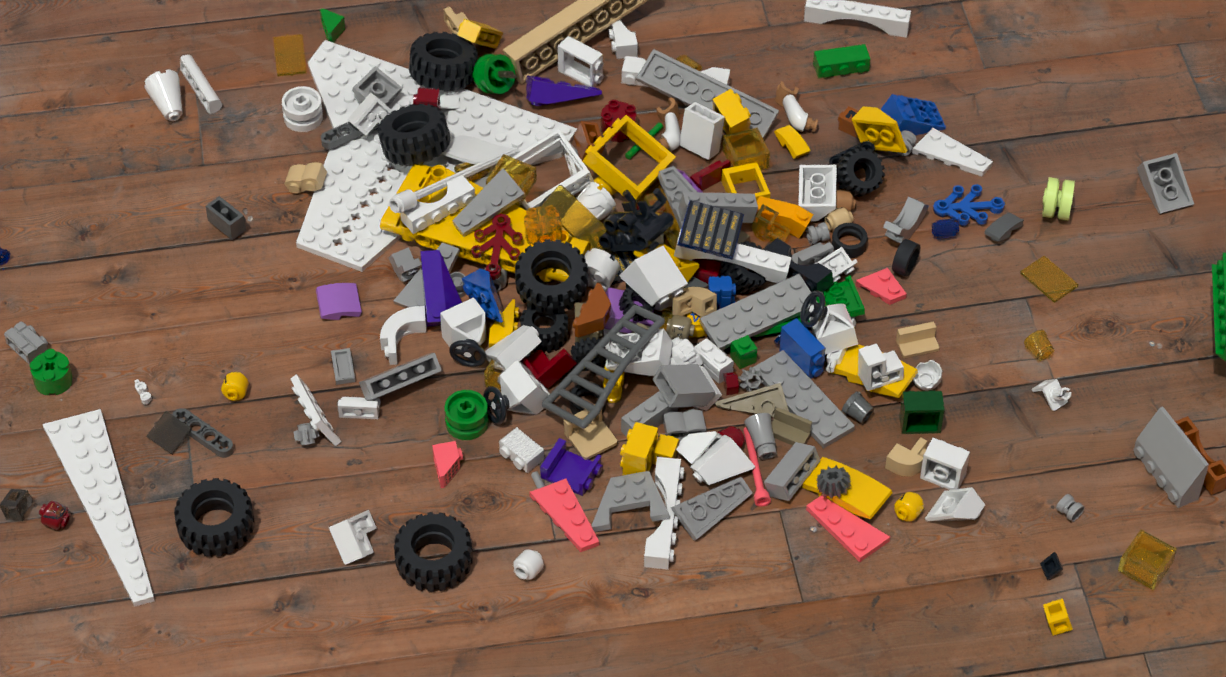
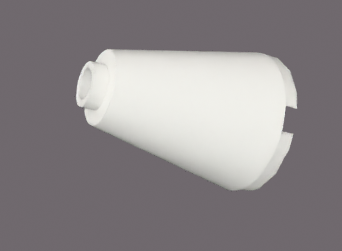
(165, 92)

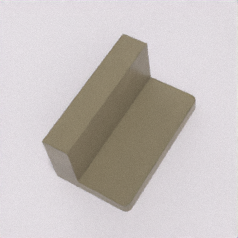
(791, 427)

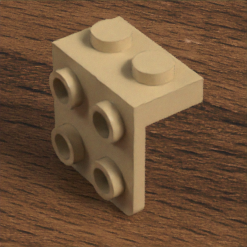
(591, 440)

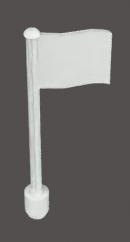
(463, 149)

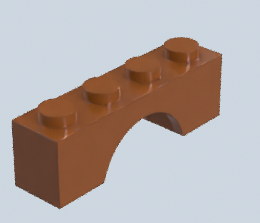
(1216, 474)

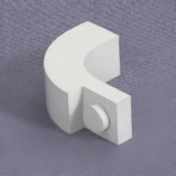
(397, 326)

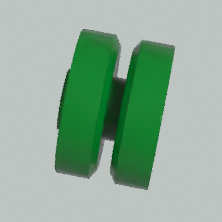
(466, 415)

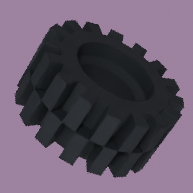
(626, 303)
(581, 349)

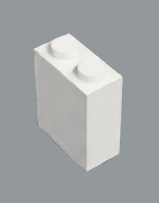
(702, 130)

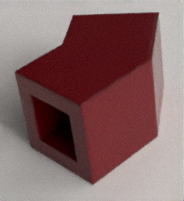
(731, 383)

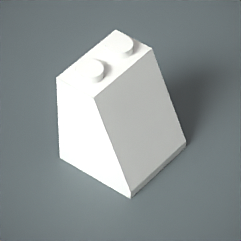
(655, 277)

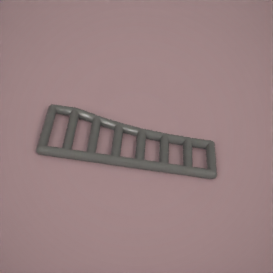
(612, 377)

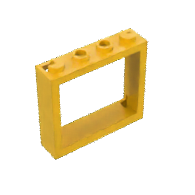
(611, 173)

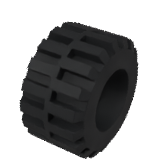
(871, 165)
(743, 279)
(552, 336)

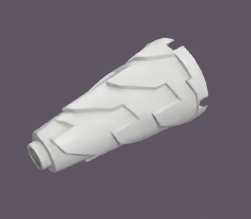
(597, 201)

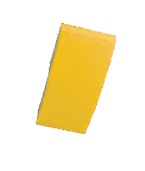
(792, 139)

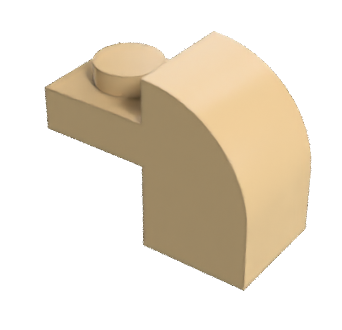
(695, 300)
(906, 461)

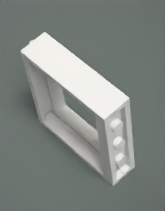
(543, 147)

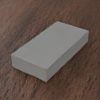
(343, 366)

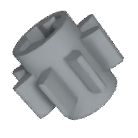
(746, 375)
(305, 434)

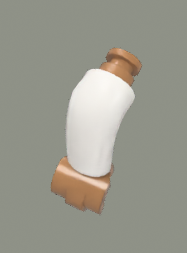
(795, 114)
(671, 136)

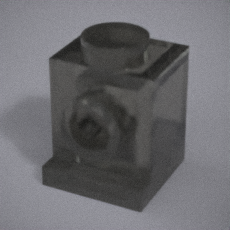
(16, 504)

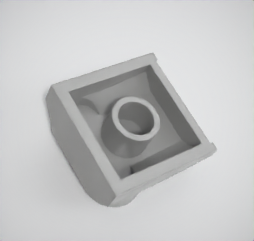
(379, 85)

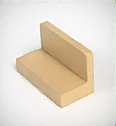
(453, 20)
(917, 340)

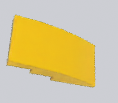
(849, 368)
(862, 498)

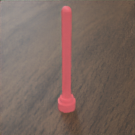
(761, 495)

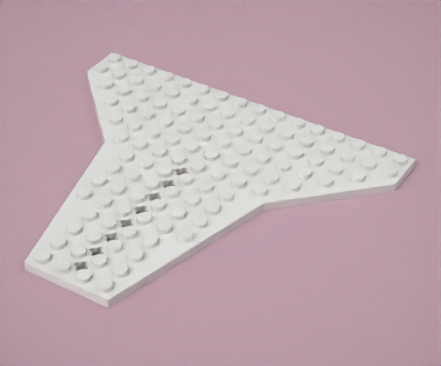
(360, 163)

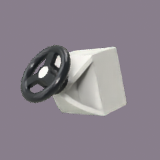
(828, 323)
(464, 332)
(518, 393)

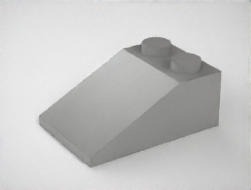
(1165, 183)

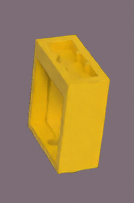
(743, 174)

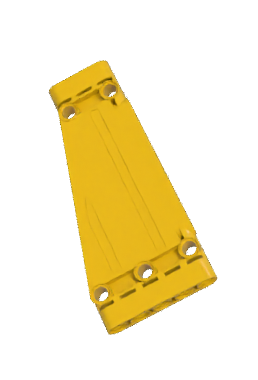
(444, 230)

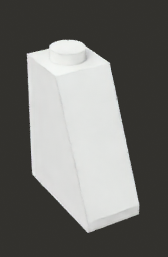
(513, 347)
(721, 462)

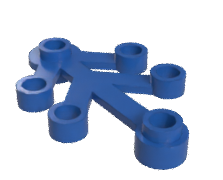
(947, 207)

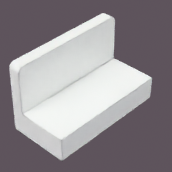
(358, 408)

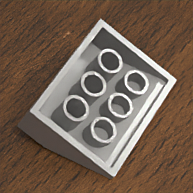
(1171, 459)

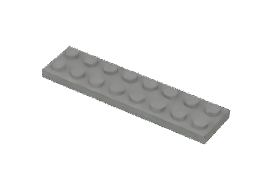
(692, 86)

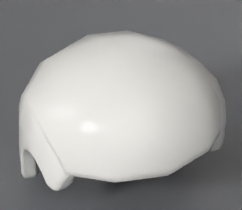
(928, 375)

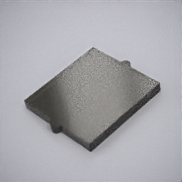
(169, 432)

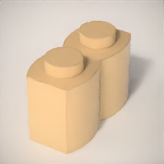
(305, 177)

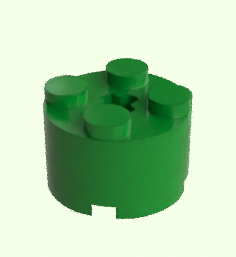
(51, 372)

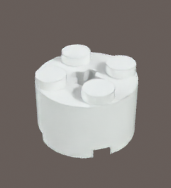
(601, 268)

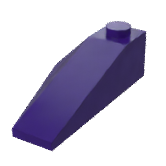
(545, 91)
(438, 287)

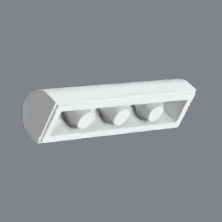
(200, 84)

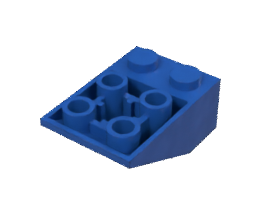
(913, 114)
(481, 287)

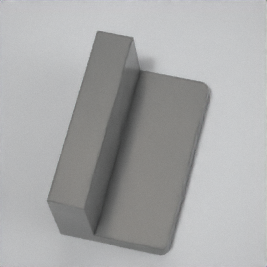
(813, 254)

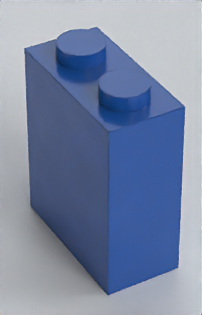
(803, 348)

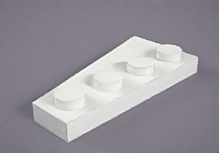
(944, 148)

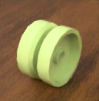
(1058, 198)

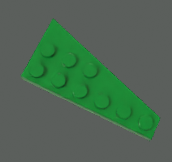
(838, 293)

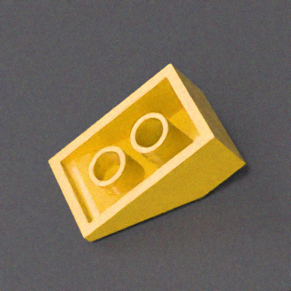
(879, 128)

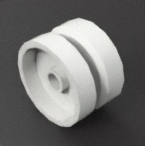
(302, 109)

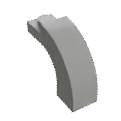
(907, 221)

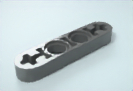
(337, 139)
(204, 431)

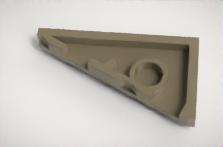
(757, 401)

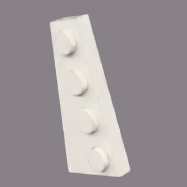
(313, 410)

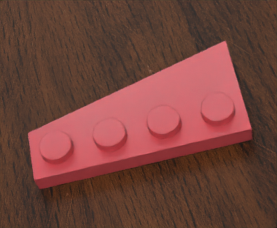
(564, 509)
(849, 530)

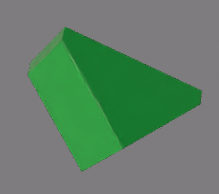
(332, 24)

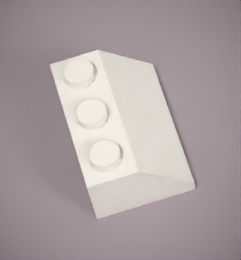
(817, 189)

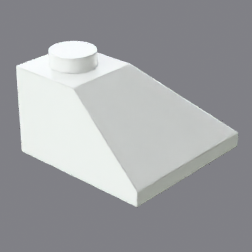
(956, 505)

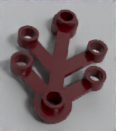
(497, 242)

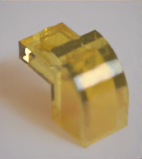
(765, 226)

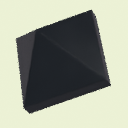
(1051, 566)

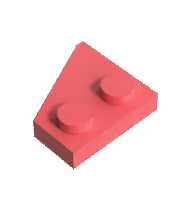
(883, 285)

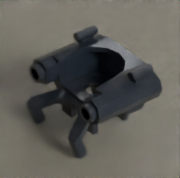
(634, 227)

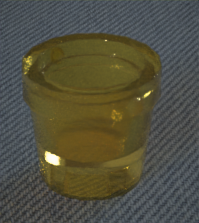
(1039, 345)

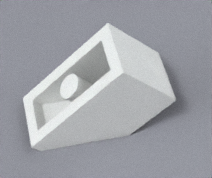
(697, 444)

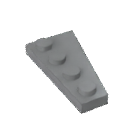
(413, 293)

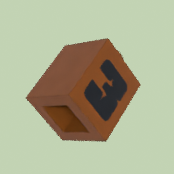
(845, 122)

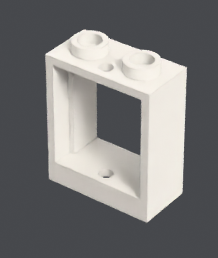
(572, 48)

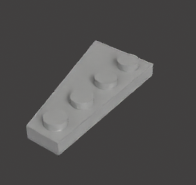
(490, 201)
(710, 507)

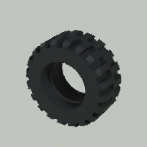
(442, 61)
(414, 134)
(551, 297)
(208, 497)
(433, 530)

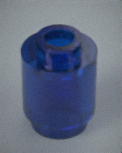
(945, 228)

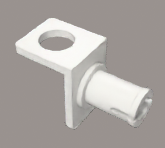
(1054, 393)

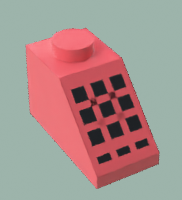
(446, 461)

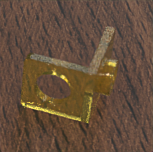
(492, 377)

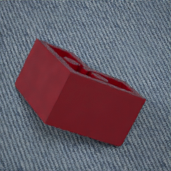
(548, 370)

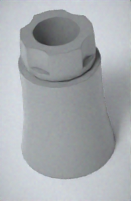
(762, 435)

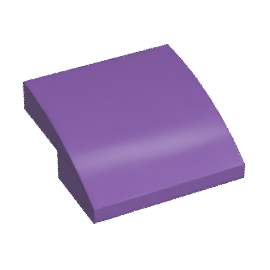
(338, 300)

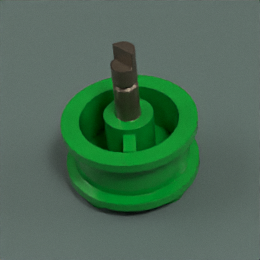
(494, 73)

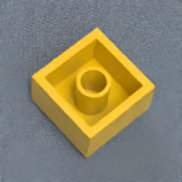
(736, 116)
(639, 449)

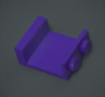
(566, 465)

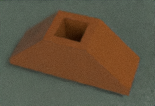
(593, 313)

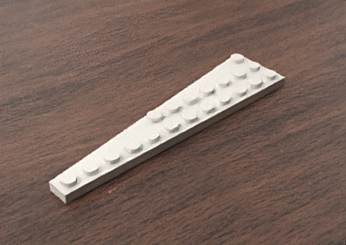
(91, 466)

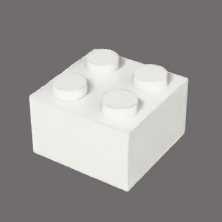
(944, 464)

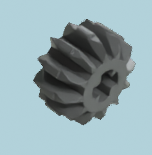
(833, 482)

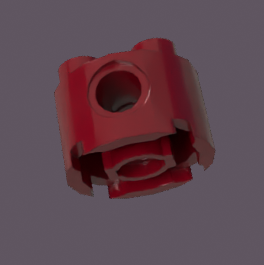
(613, 111)

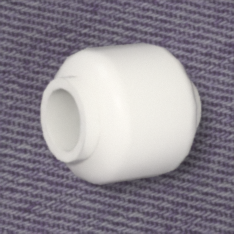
(528, 564)

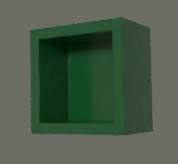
(921, 412)

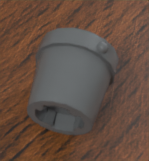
(858, 407)

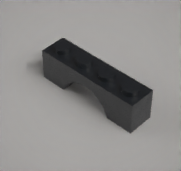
(815, 276)

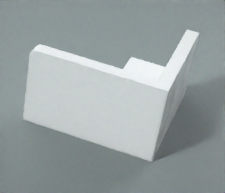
(369, 113)
(352, 538)

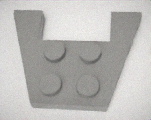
(629, 493)

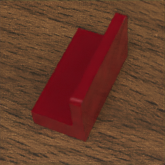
(710, 175)

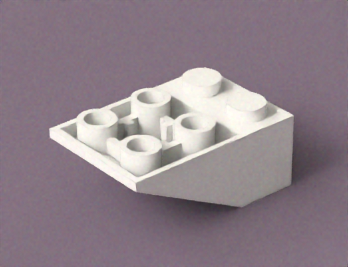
(649, 358)

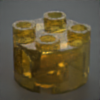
(542, 224)

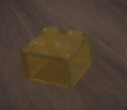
(746, 148)
(520, 172)
(1147, 559)

